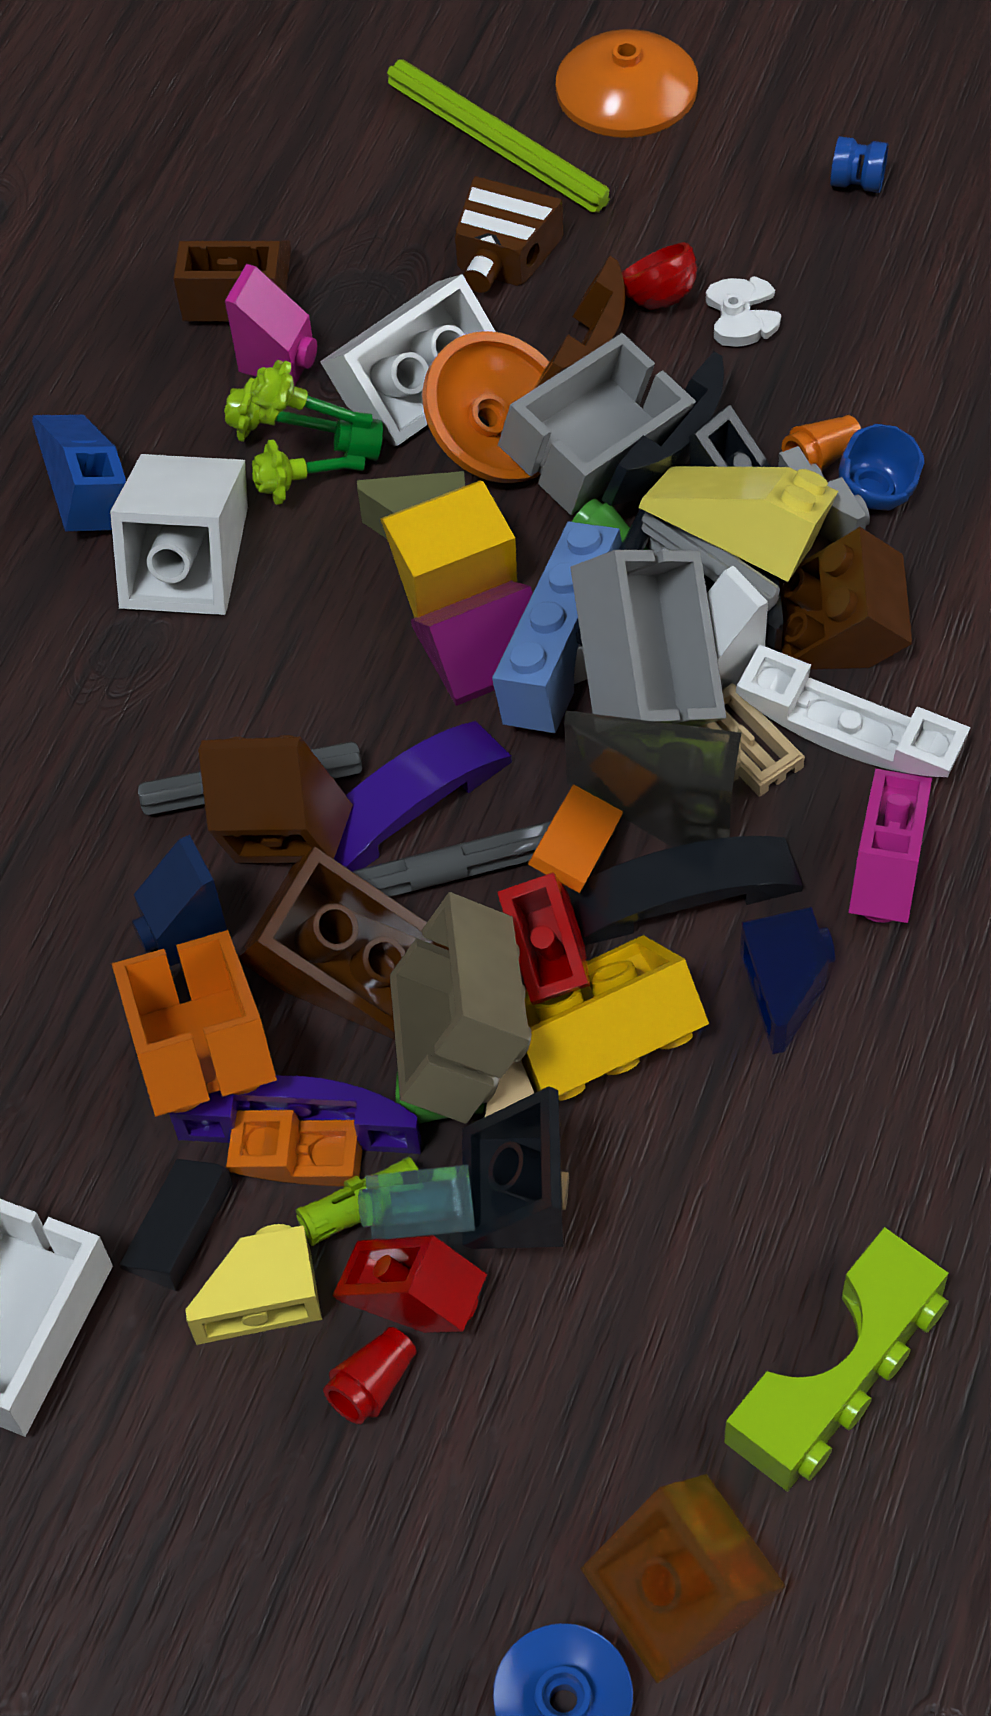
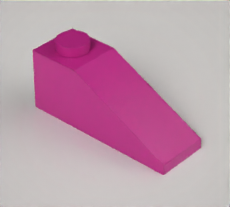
(890, 846)

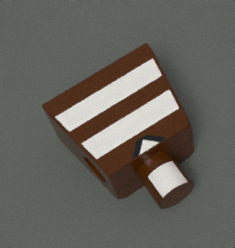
(505, 233)

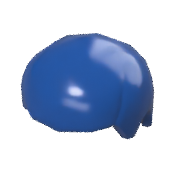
(882, 466)

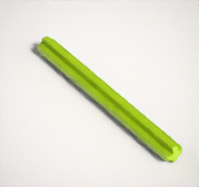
(499, 136)

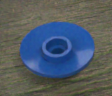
(558, 1660)

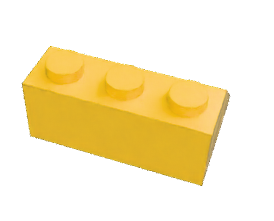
(634, 1004)

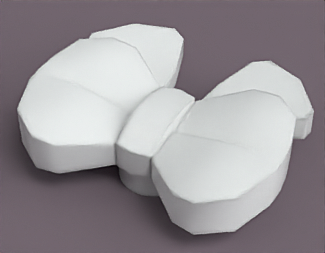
(738, 323)

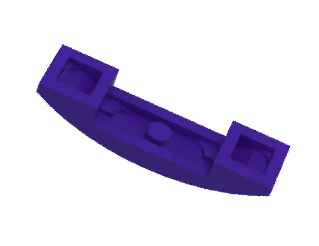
(414, 784)
(378, 1121)

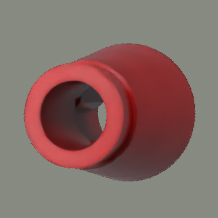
(368, 1377)

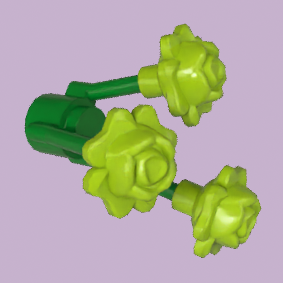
(264, 401)

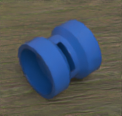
(848, 163)

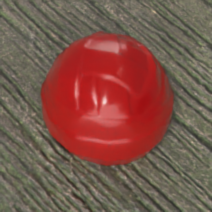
(661, 277)

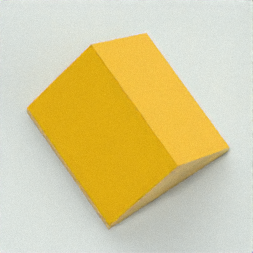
(451, 548)

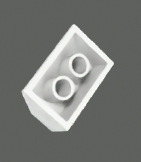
(388, 362)

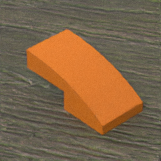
(576, 838)
(288, 1150)

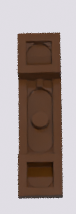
(600, 311)

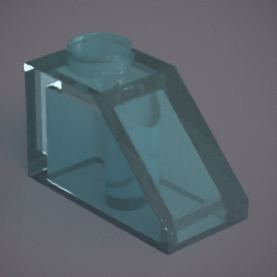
(417, 1202)

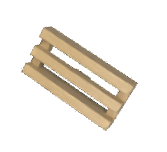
(772, 771)

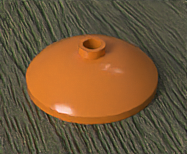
(626, 83)
(473, 379)

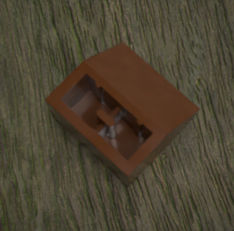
(210, 269)
(847, 605)
(270, 799)

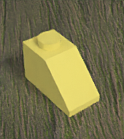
(257, 1287)

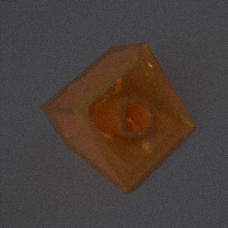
(681, 1575)

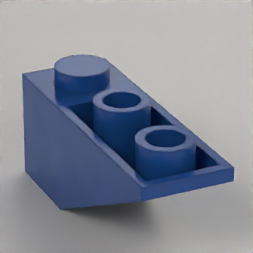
(81, 470)

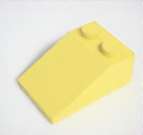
(747, 511)

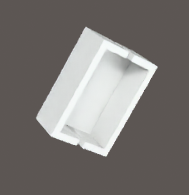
(41, 1305)

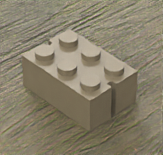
(459, 1009)

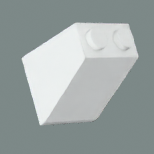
(179, 533)

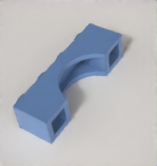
(539, 662)

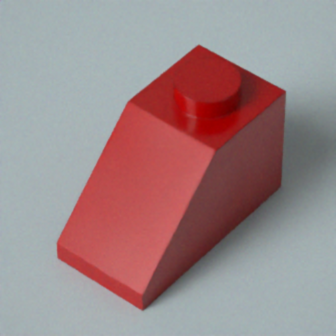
(548, 938)
(412, 1283)

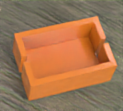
(197, 1044)

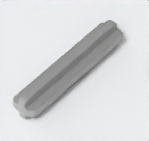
(713, 558)

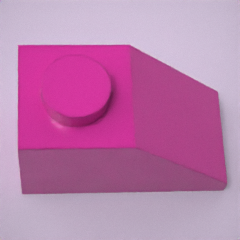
(268, 326)

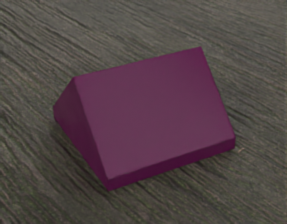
(471, 637)

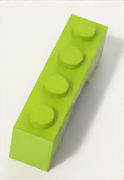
(790, 1419)

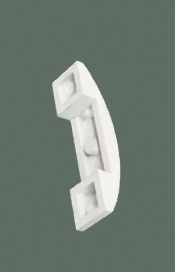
(846, 723)

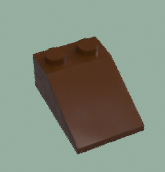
(333, 941)

